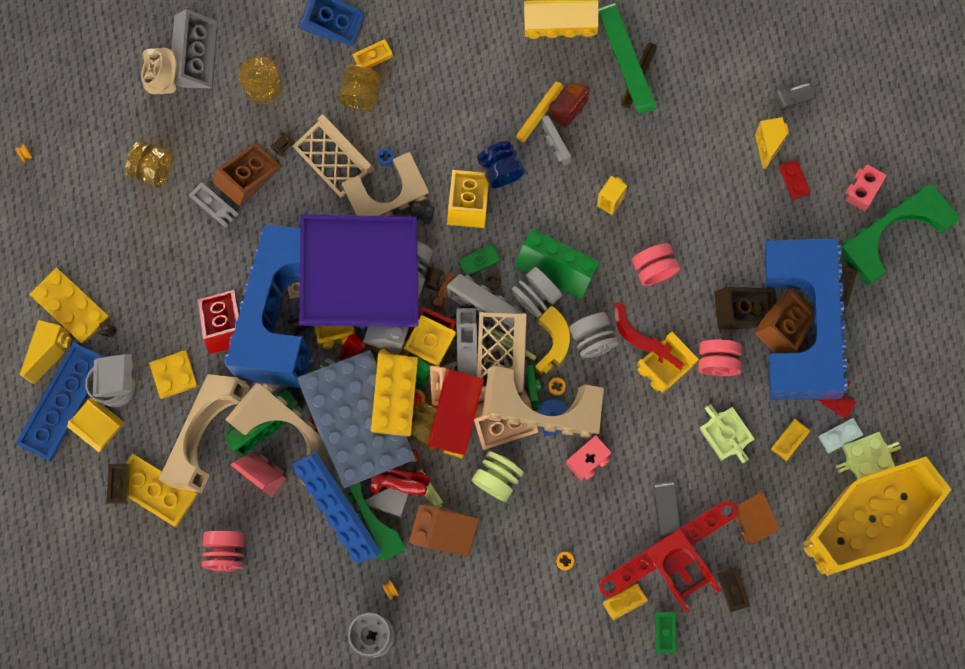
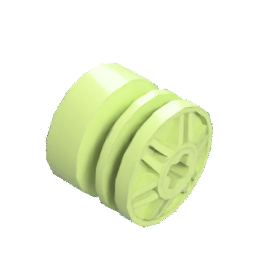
(498, 475)

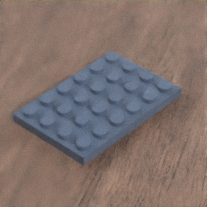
(342, 410)

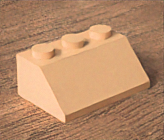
(495, 433)

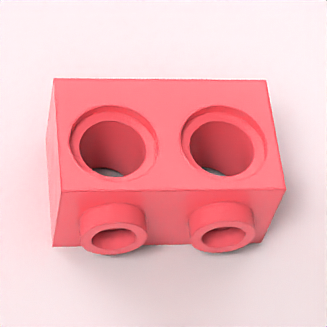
(868, 189)

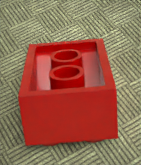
(218, 320)

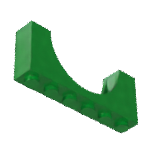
(925, 206)

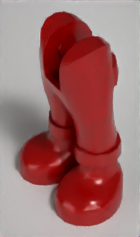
(401, 480)

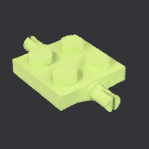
(726, 433)
(868, 456)

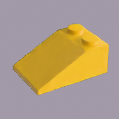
(467, 199)
(45, 349)

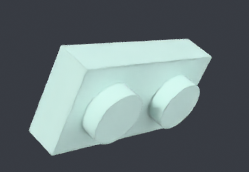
(840, 435)

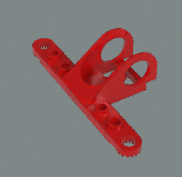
(672, 555)

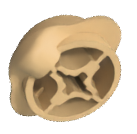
(159, 71)

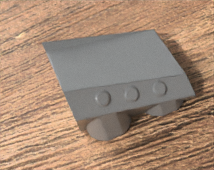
(113, 376)

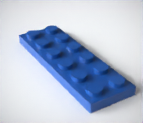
(58, 404)
(336, 508)

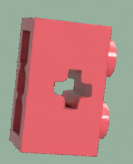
(594, 448)

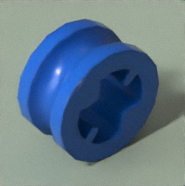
(381, 154)

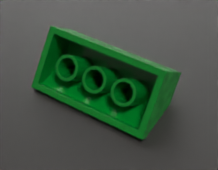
(563, 265)
(243, 443)

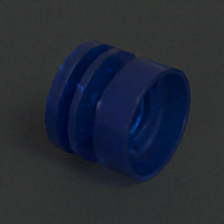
(500, 164)

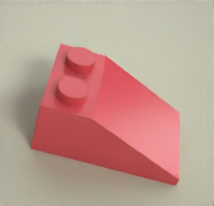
(260, 473)

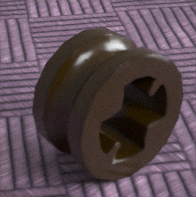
(497, 278)
(106, 330)

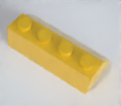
(560, 18)

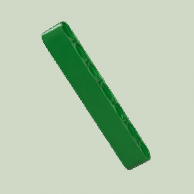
(626, 59)

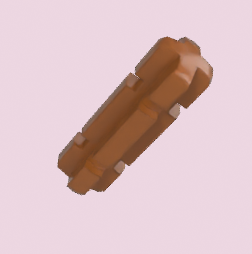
(442, 293)

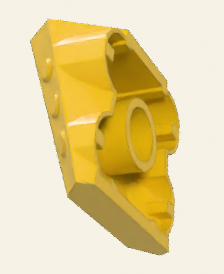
(95, 424)

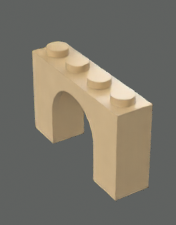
(412, 190)

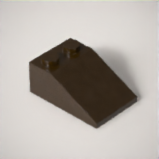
(742, 306)

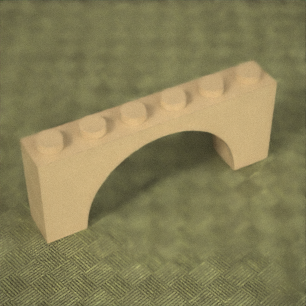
(505, 403)
(262, 406)
(182, 465)

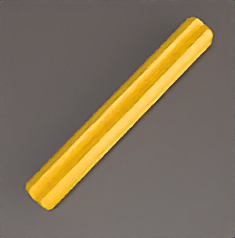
(539, 112)

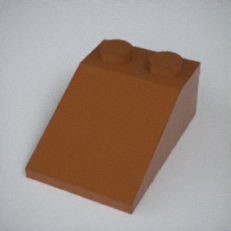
(246, 173)
(786, 323)
(756, 519)
(443, 529)

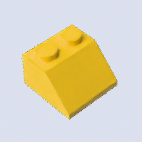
(770, 138)

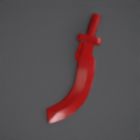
(642, 342)

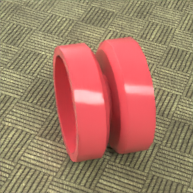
(655, 264)
(720, 357)

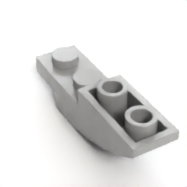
(466, 341)

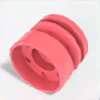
(223, 550)

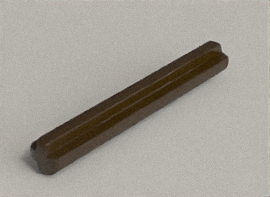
(644, 64)

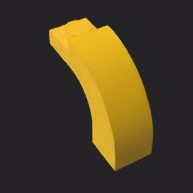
(558, 329)

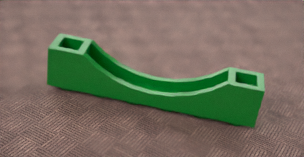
(384, 537)

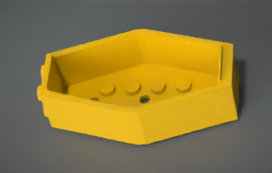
(896, 519)

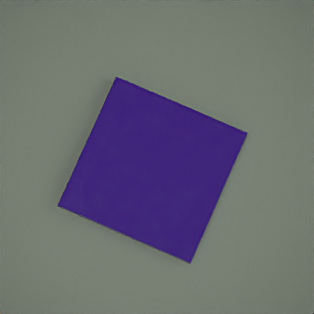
(358, 271)

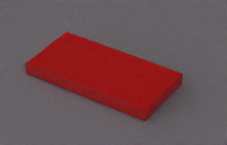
(455, 412)

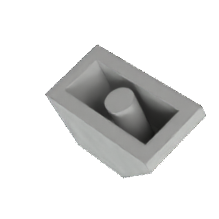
(389, 502)

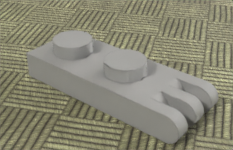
(554, 139)
(212, 204)

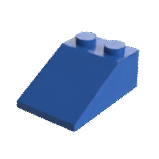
(331, 20)

